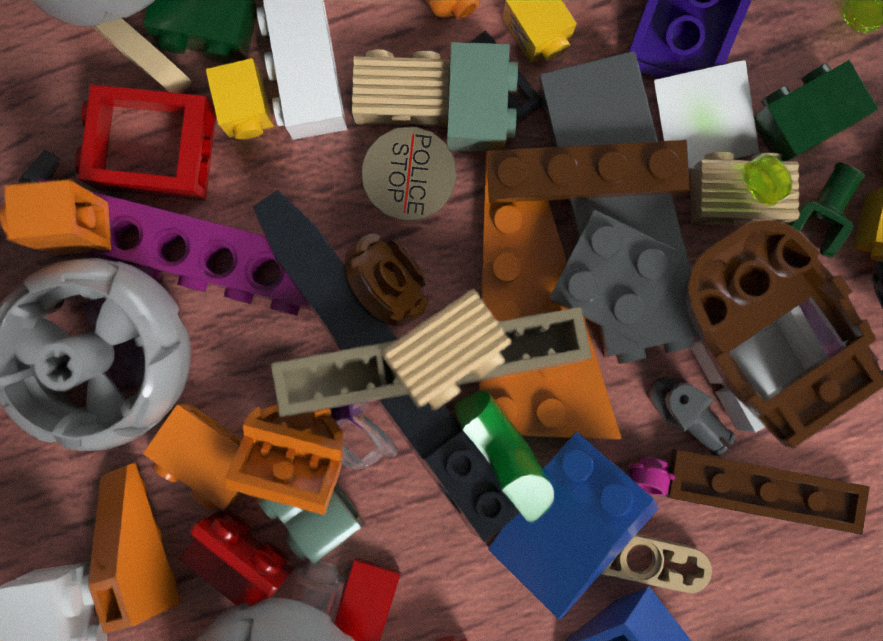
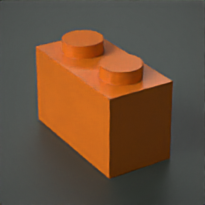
(56, 218)
(197, 453)

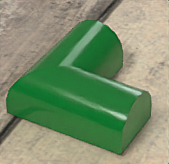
(507, 453)

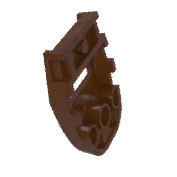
(753, 282)

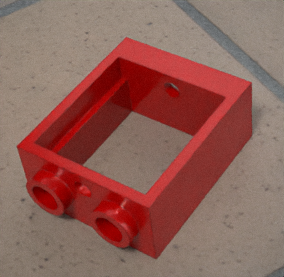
(194, 150)

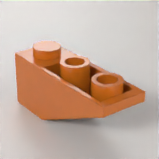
(128, 561)

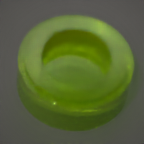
(864, 15)
(767, 179)

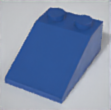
(581, 533)

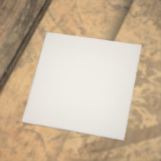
(709, 111)

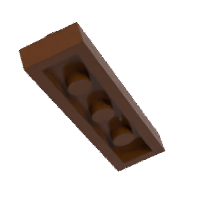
(588, 171)
(768, 491)

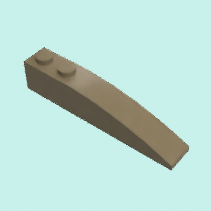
(365, 376)

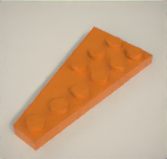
(518, 275)

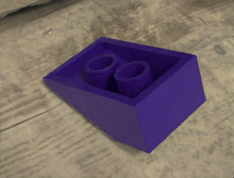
(686, 34)

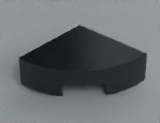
(43, 167)

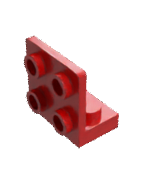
(235, 560)

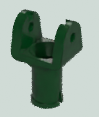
(830, 207)

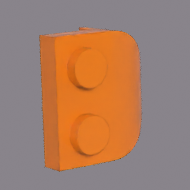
(288, 458)

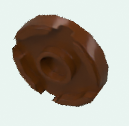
(386, 280)

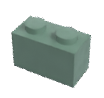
(479, 97)

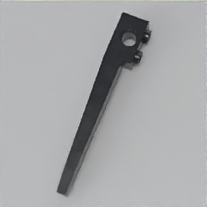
(431, 434)

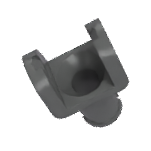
(687, 409)

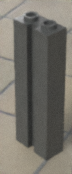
(609, 105)

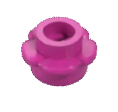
(651, 475)

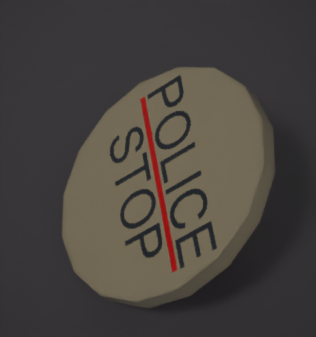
(408, 174)

